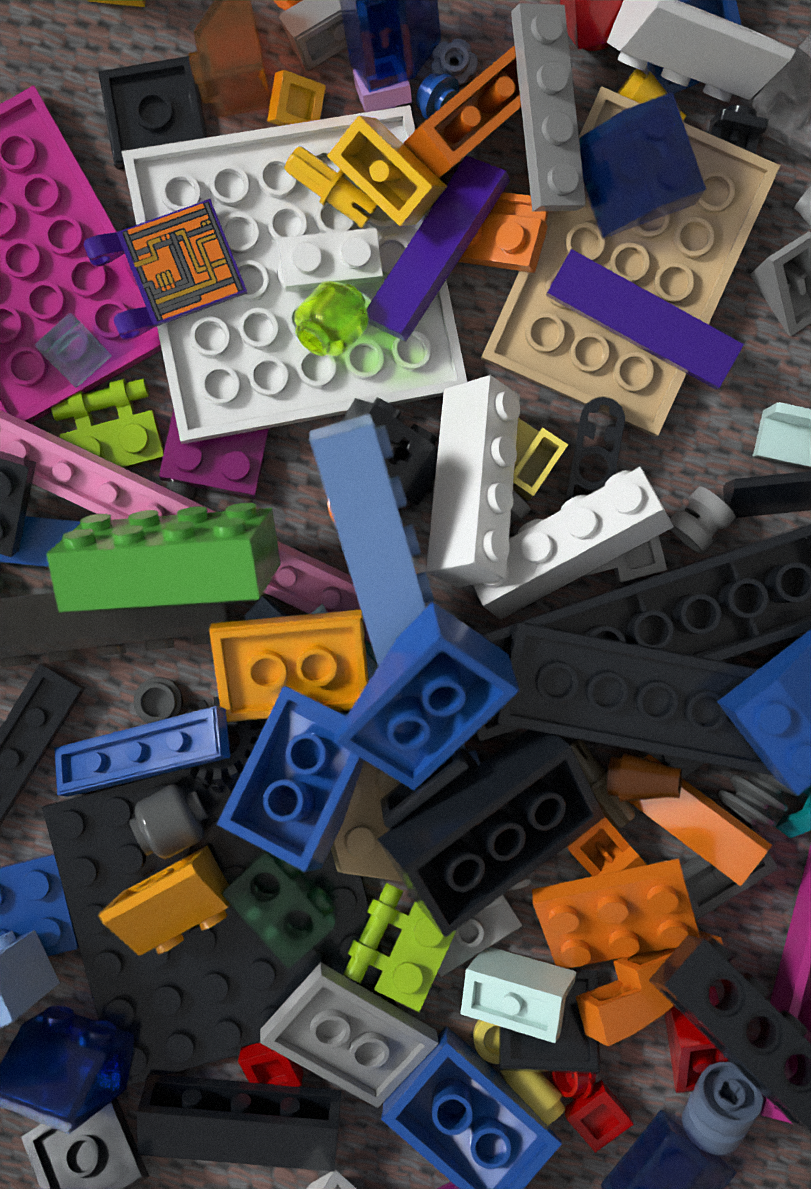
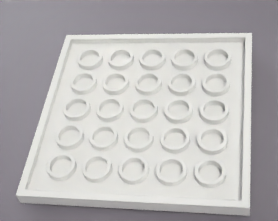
(241, 359)

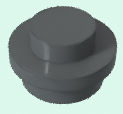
(157, 700)

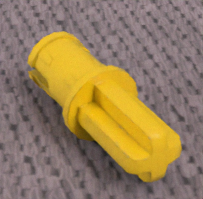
(330, 185)

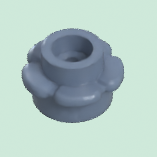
(459, 50)

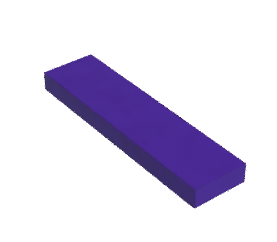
(436, 247)
(644, 319)

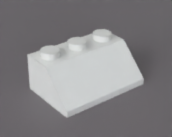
(697, 47)

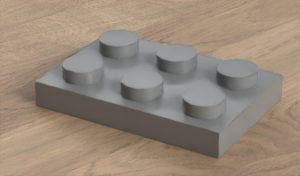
(348, 1035)

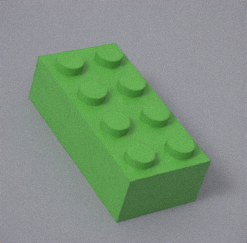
(165, 558)

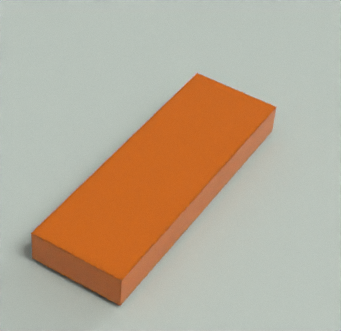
(708, 830)

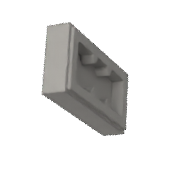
(479, 934)

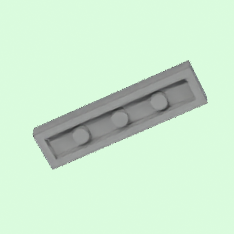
(548, 107)

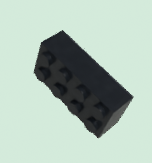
(492, 828)

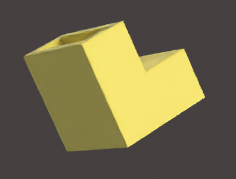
(535, 458)

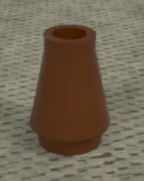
(642, 779)

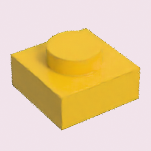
(295, 99)

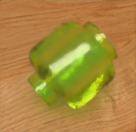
(331, 318)

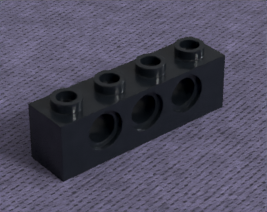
(686, 984)

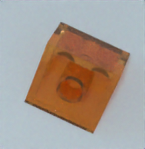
(230, 59)

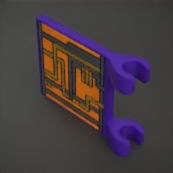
(177, 264)

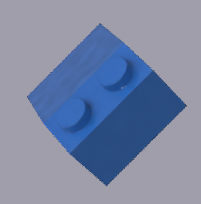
(427, 697)
(775, 714)
(294, 783)
(469, 1120)

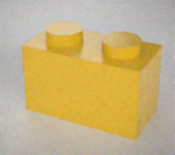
(386, 170)

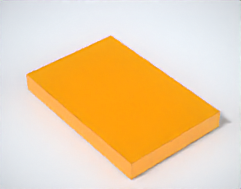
(308, 653)

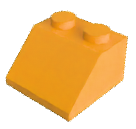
(168, 904)

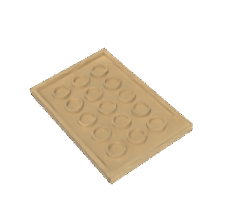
(675, 257)

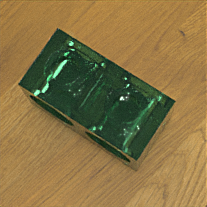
(269, 912)

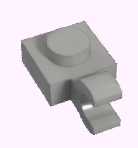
(638, 562)

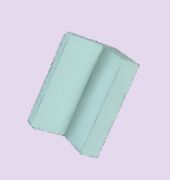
(785, 435)
(517, 993)

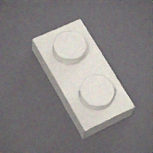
(331, 256)

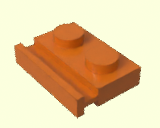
(509, 235)

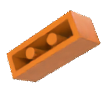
(468, 116)

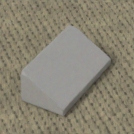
(314, 30)

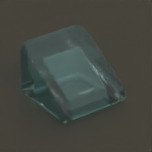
(73, 350)

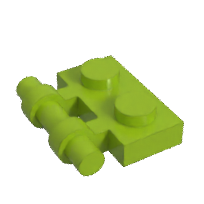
(123, 441)
(414, 958)

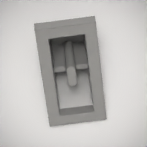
(786, 283)

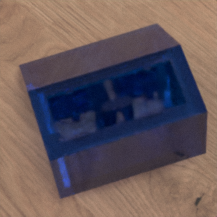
(389, 38)

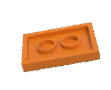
(616, 914)

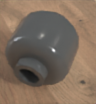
(168, 821)

